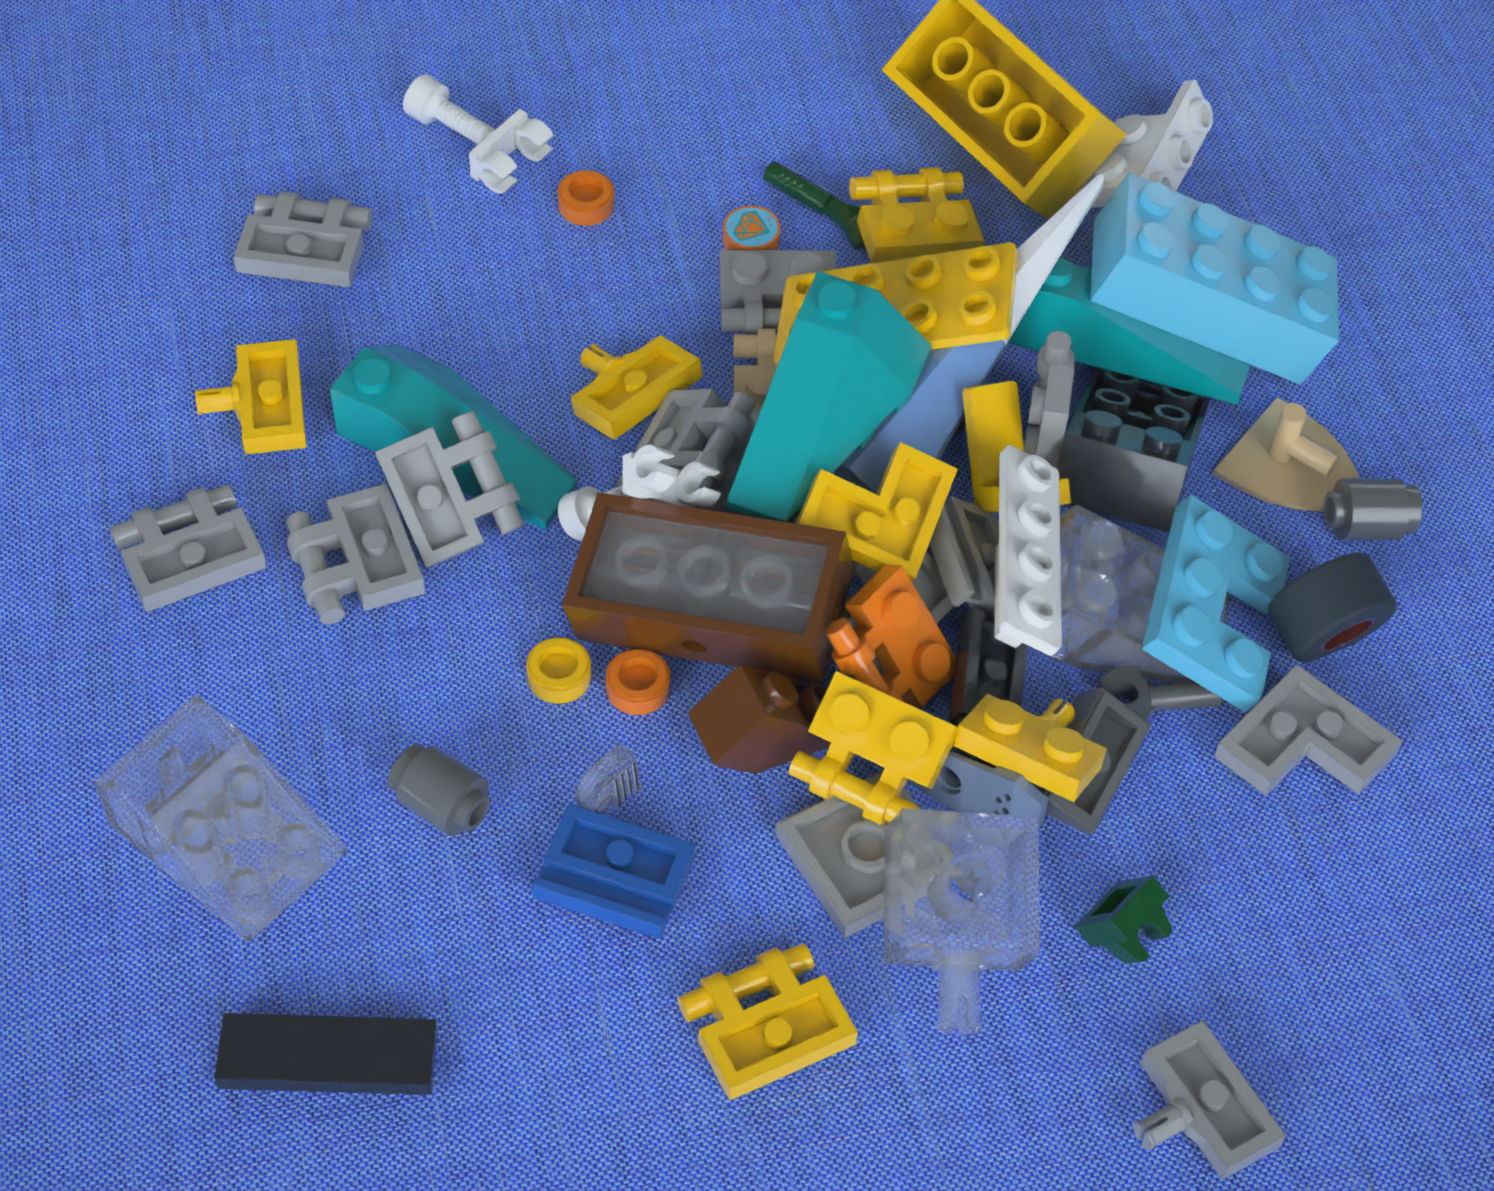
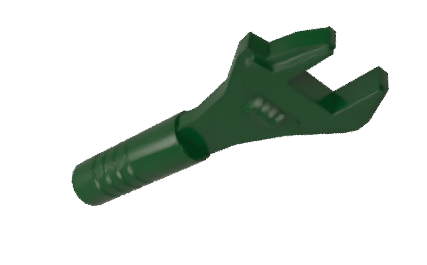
(817, 199)

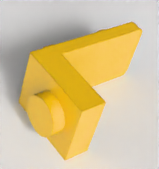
(991, 425)

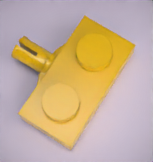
(632, 384)
(264, 397)
(1032, 744)

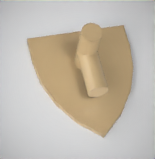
(1287, 459)

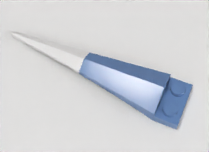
(937, 401)

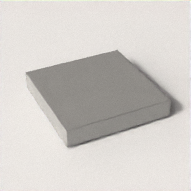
(840, 858)

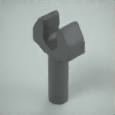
(1148, 698)

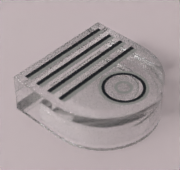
(609, 782)

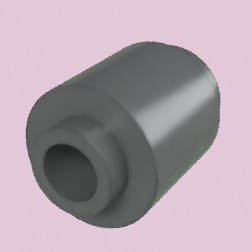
(1372, 509)
(439, 789)

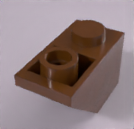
(758, 719)

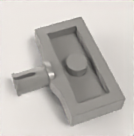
(1207, 1102)

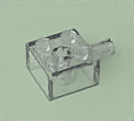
(929, 923)

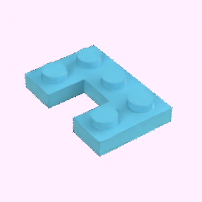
(1184, 629)

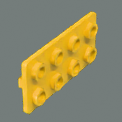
(944, 296)

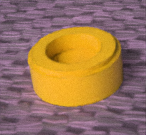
(558, 670)

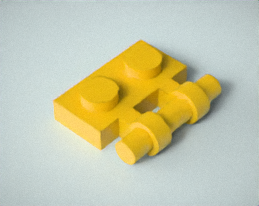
(915, 228)
(882, 731)
(774, 1035)

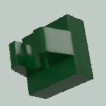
(1120, 915)

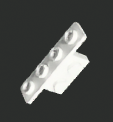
(1158, 145)
(1028, 553)

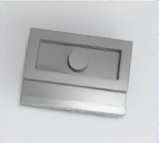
(966, 553)

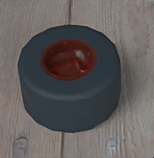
(1332, 606)

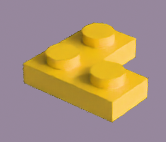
(886, 525)

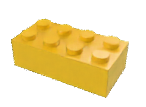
(1004, 104)

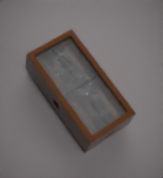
(709, 585)

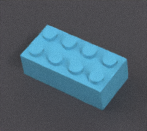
(1215, 279)

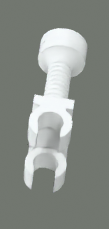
(489, 160)
(644, 480)

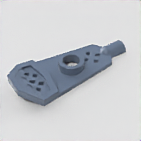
(985, 790)

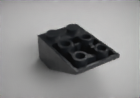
(1131, 448)

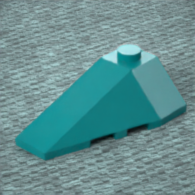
(1124, 343)
(835, 383)
(399, 393)

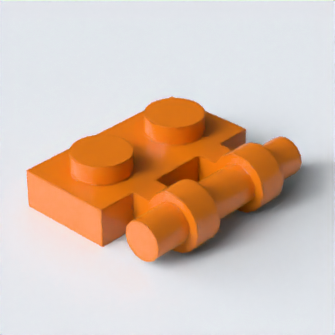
(899, 633)

